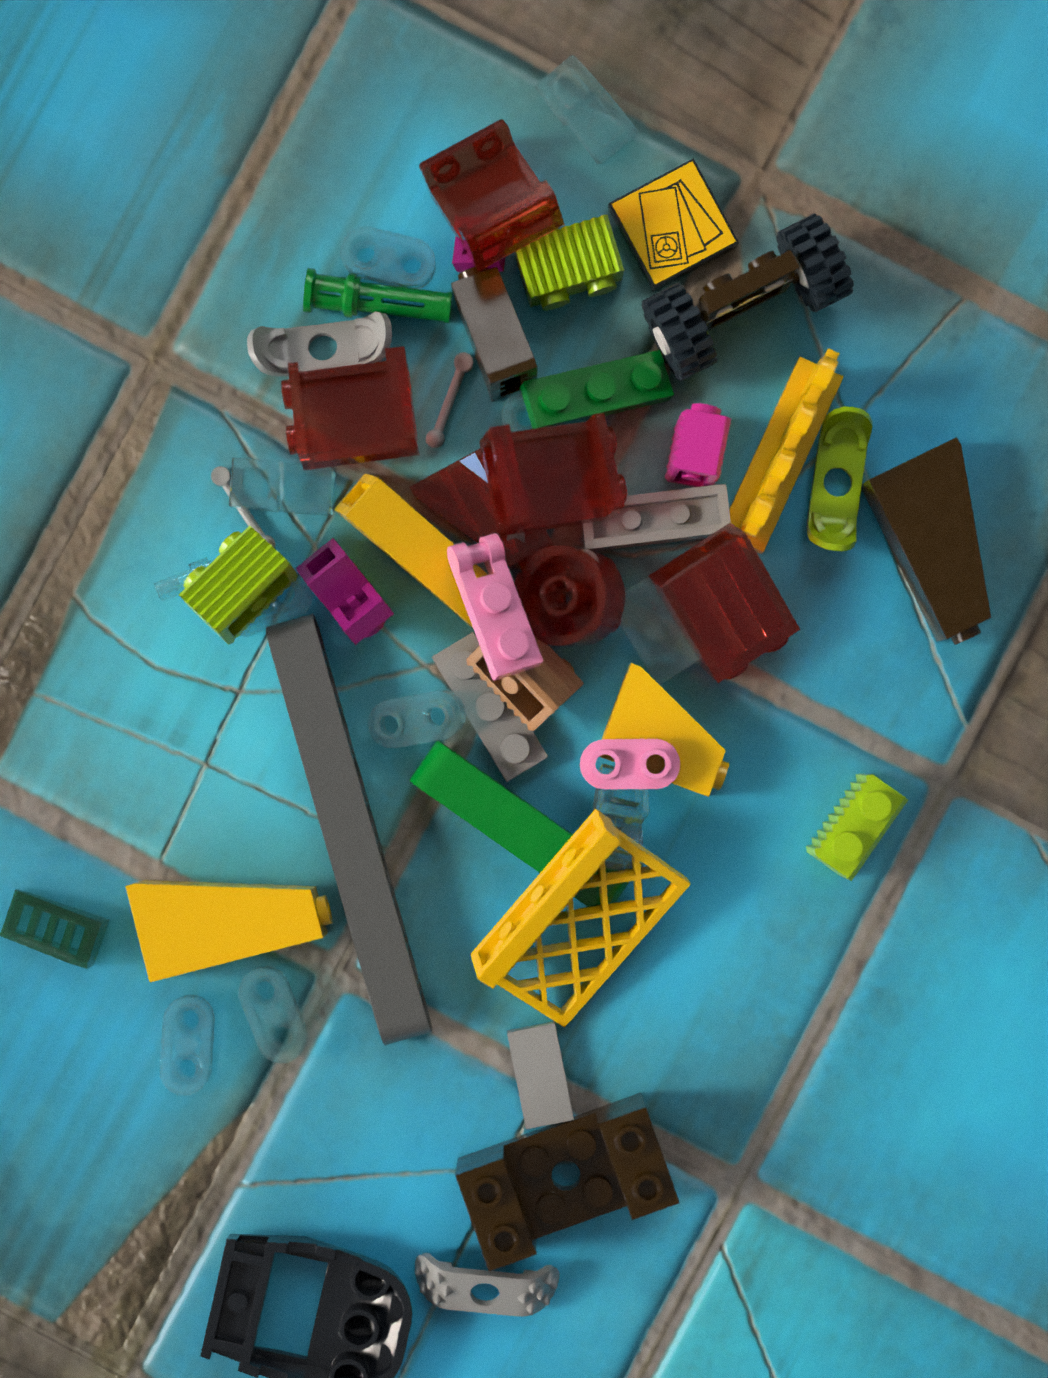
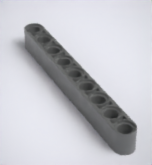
(349, 829)

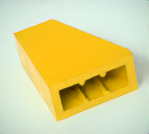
(649, 712)

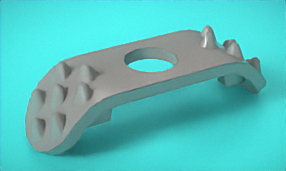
(357, 343)
(518, 1293)

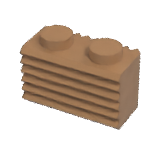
(533, 692)

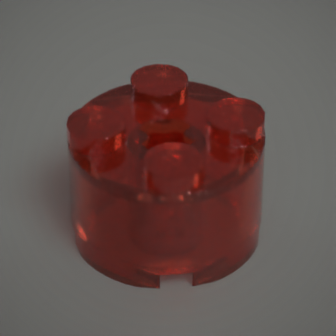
(596, 598)

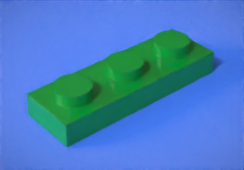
(597, 389)

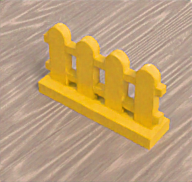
(784, 447)

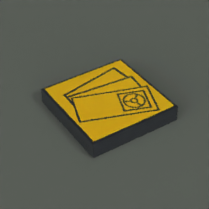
(673, 225)

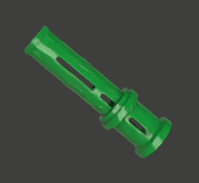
(436, 306)

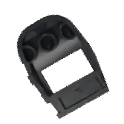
(358, 1321)

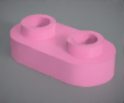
(630, 764)

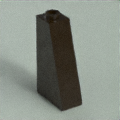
(934, 538)

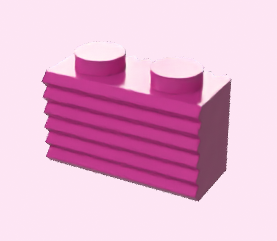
(698, 446)

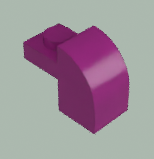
(345, 591)

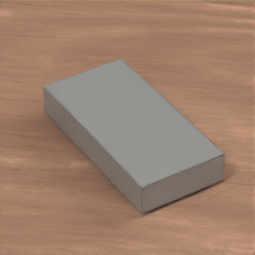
(540, 1075)

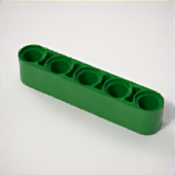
(498, 813)

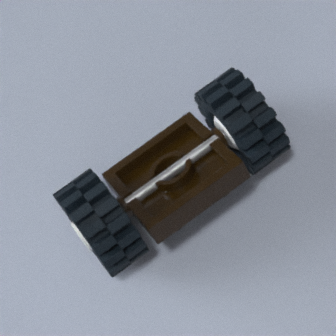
(807, 259)

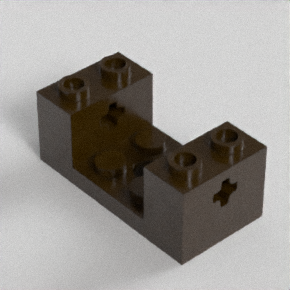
(517, 1199)

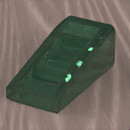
(91, 940)

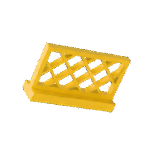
(543, 905)

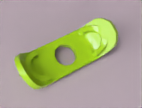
(844, 447)

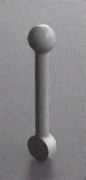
(463, 364)
(221, 477)

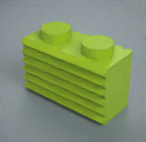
(569, 263)
(238, 583)
(856, 825)

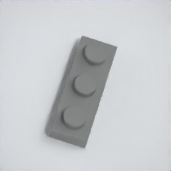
(662, 518)
(502, 733)

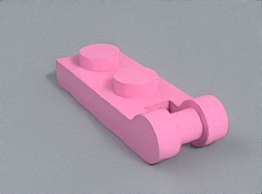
(494, 607)

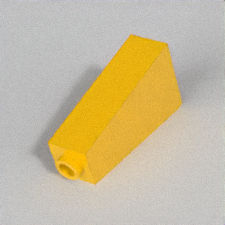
(404, 538)
(213, 923)

